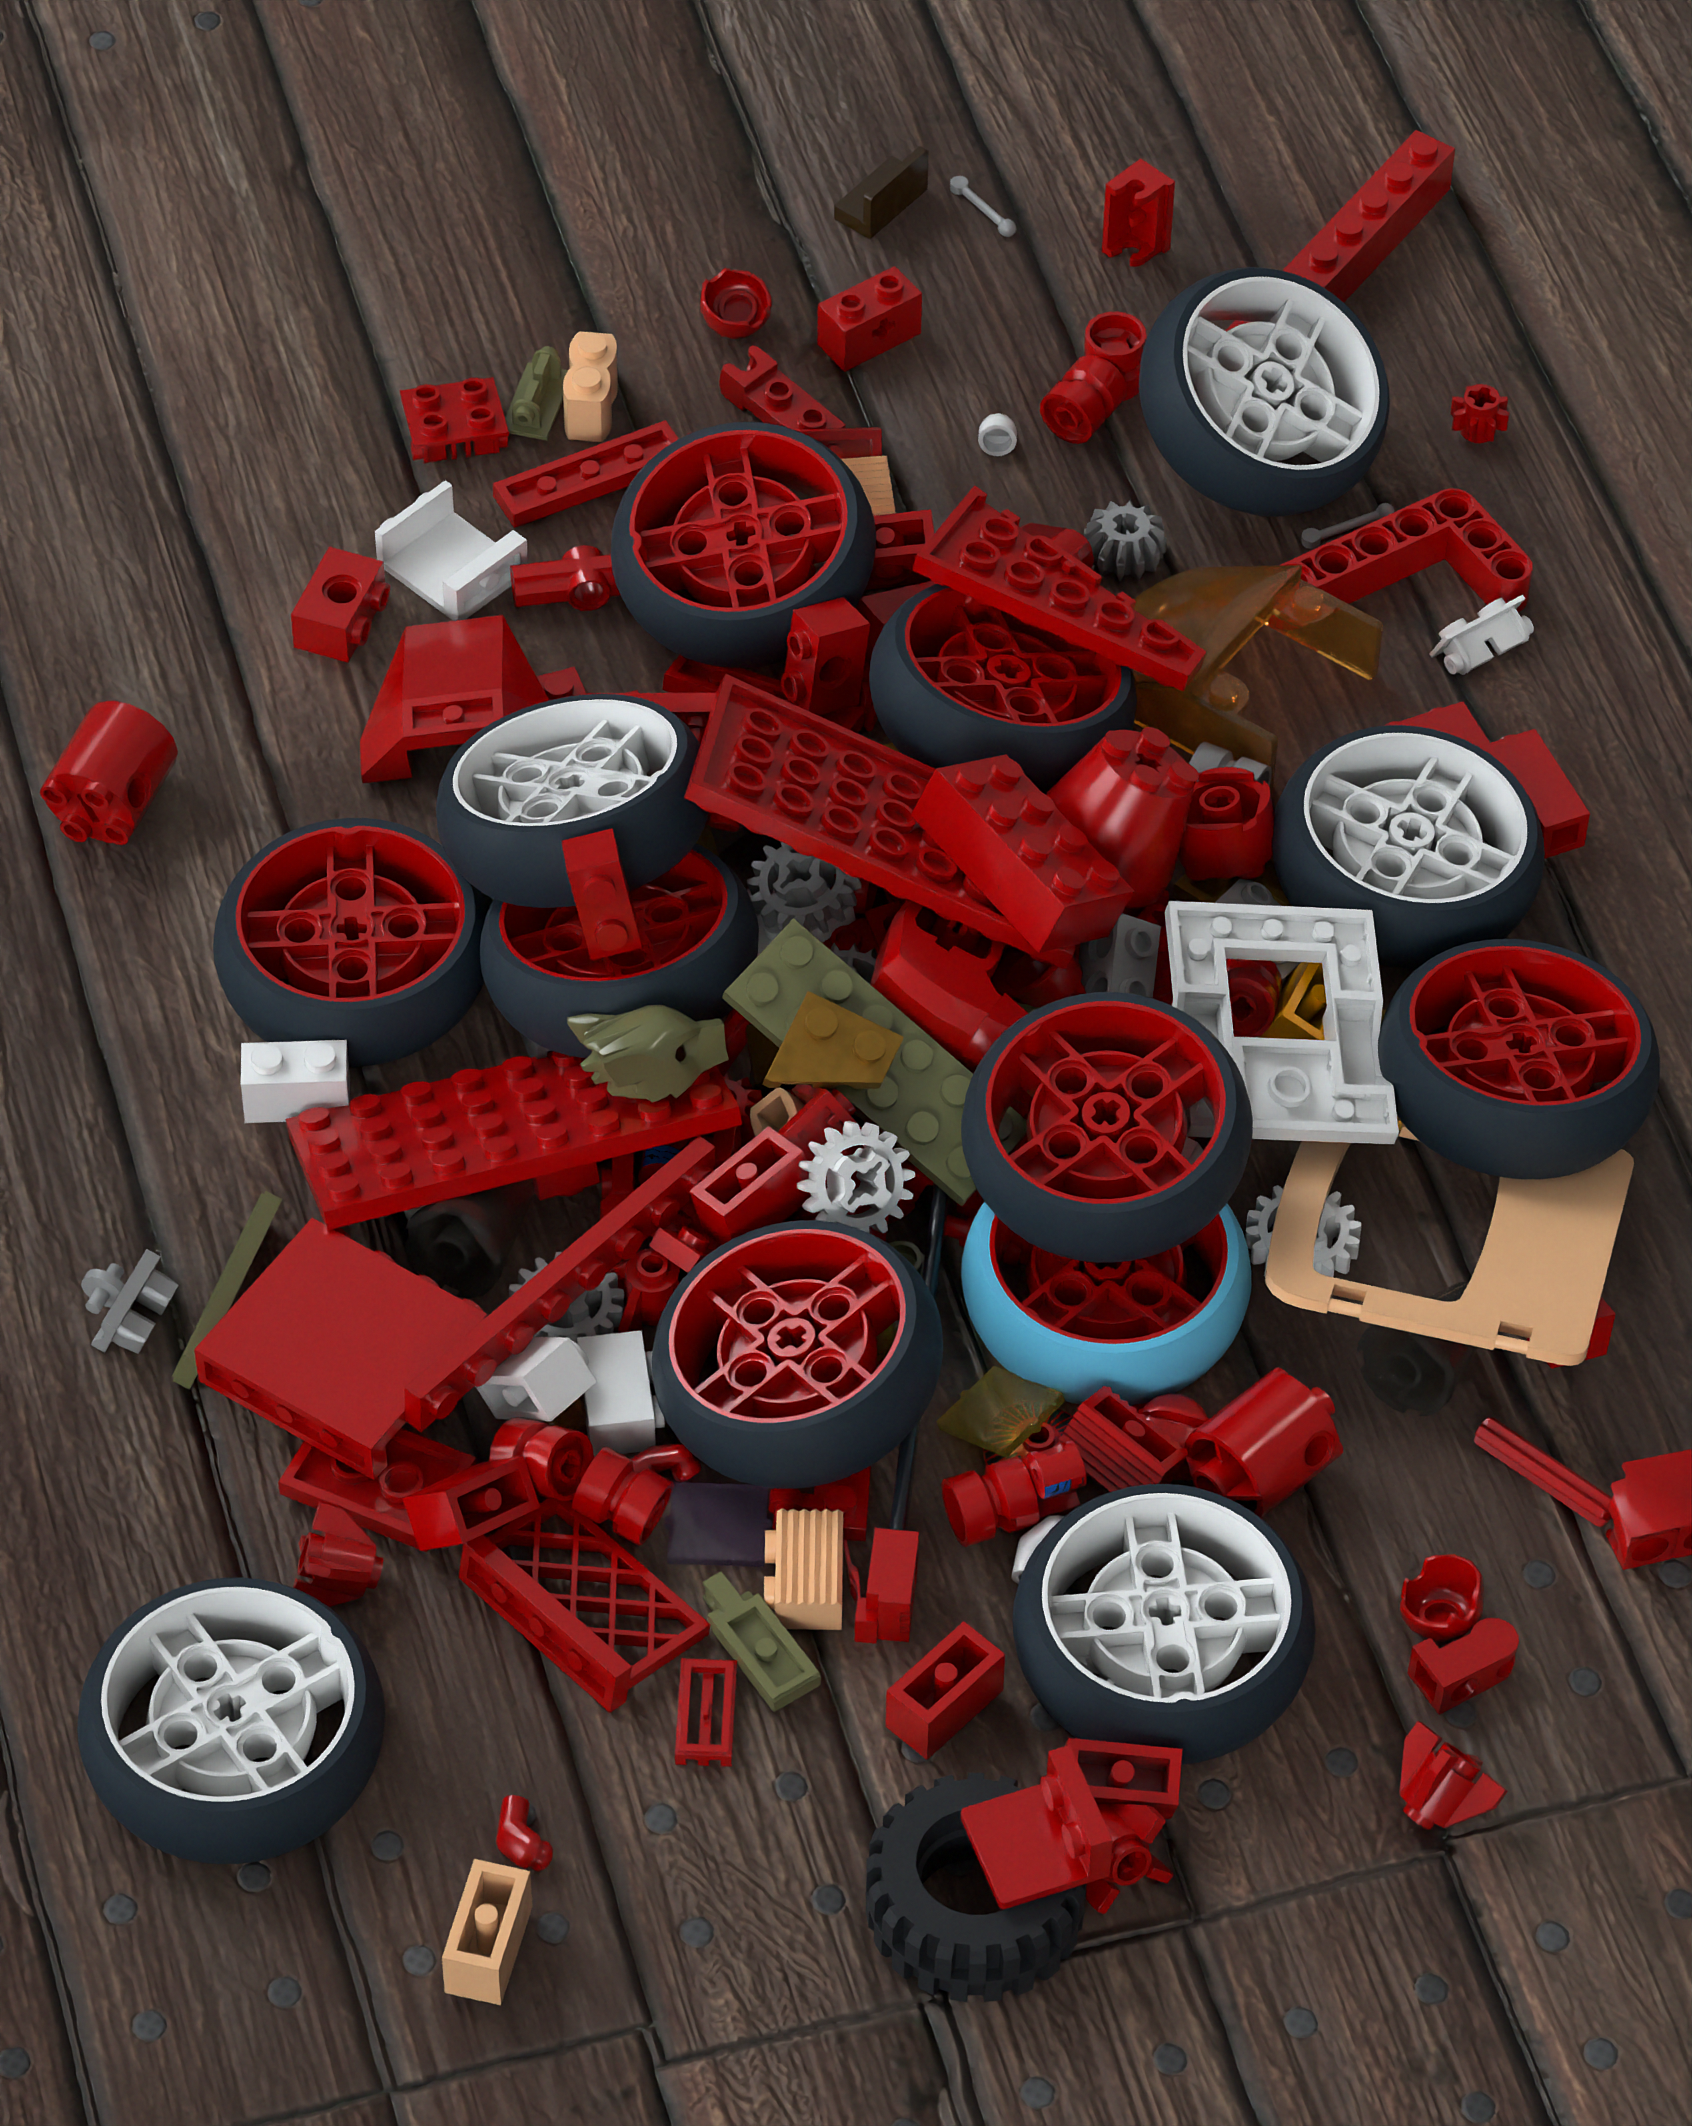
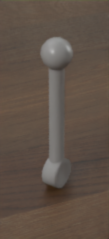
(959, 186)
(1312, 537)

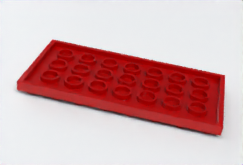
(836, 801)
(486, 1133)

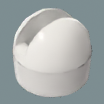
(997, 435)

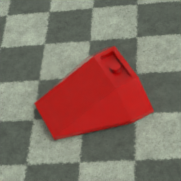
(444, 690)

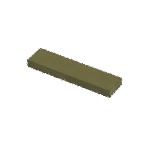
(228, 1283)

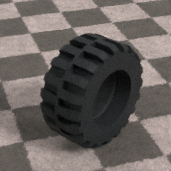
(950, 1947)

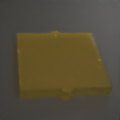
(1000, 1411)

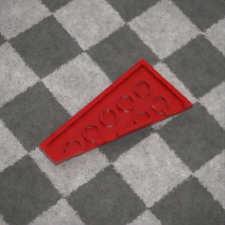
(1051, 589)

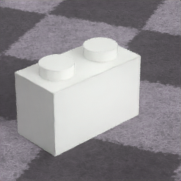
(292, 1077)
(538, 1380)
(620, 1402)

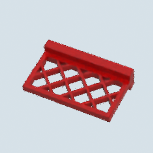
(551, 1618)

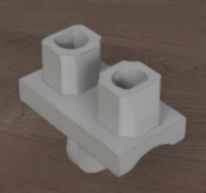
(122, 1323)

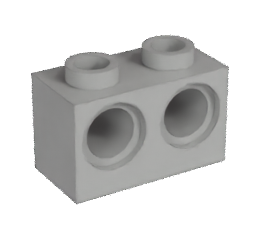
(1123, 959)

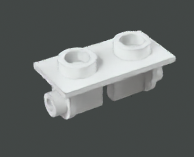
(1466, 644)

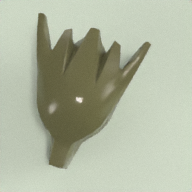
(648, 1050)

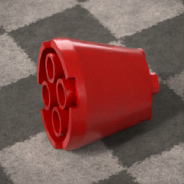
(1131, 806)

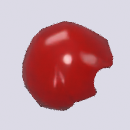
(735, 303)
(1443, 1598)

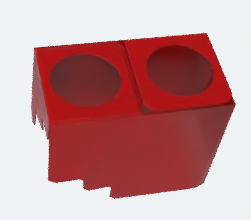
(1652, 1510)

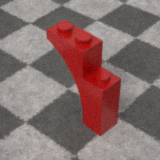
(1527, 757)

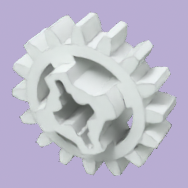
(871, 1169)
(1335, 1222)

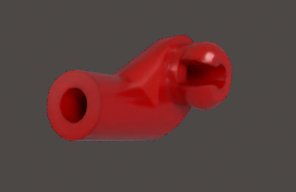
(672, 1456)

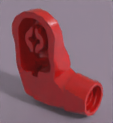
(942, 981)

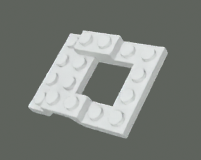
(1294, 1085)

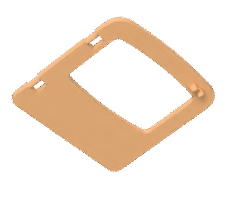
(1533, 1279)

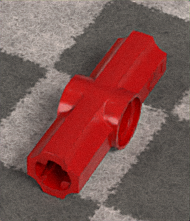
(580, 577)

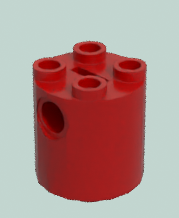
(109, 773)
(1265, 1443)

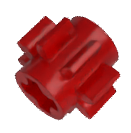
(1479, 413)

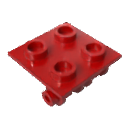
(454, 415)

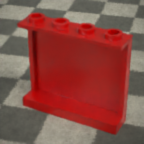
(333, 1344)

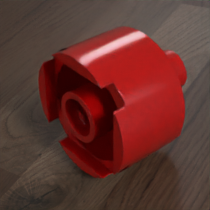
(1227, 826)

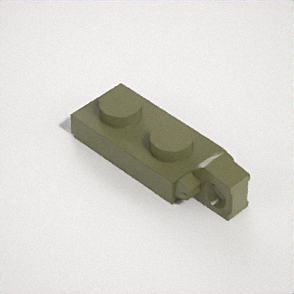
(759, 1643)

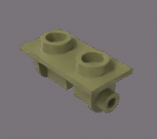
(537, 396)

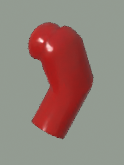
(519, 1841)

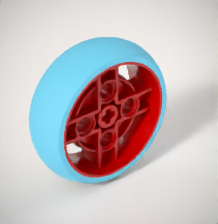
(1108, 1330)

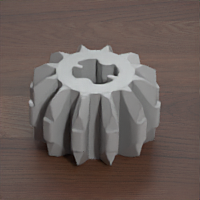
(1126, 540)

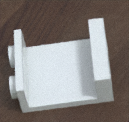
(447, 556)

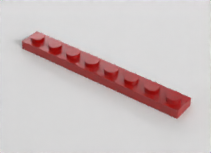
(556, 1286)

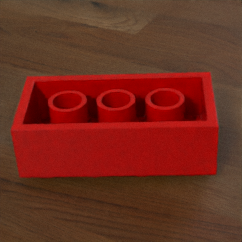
(1022, 853)

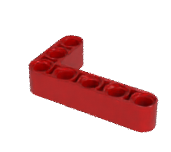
(1435, 529)

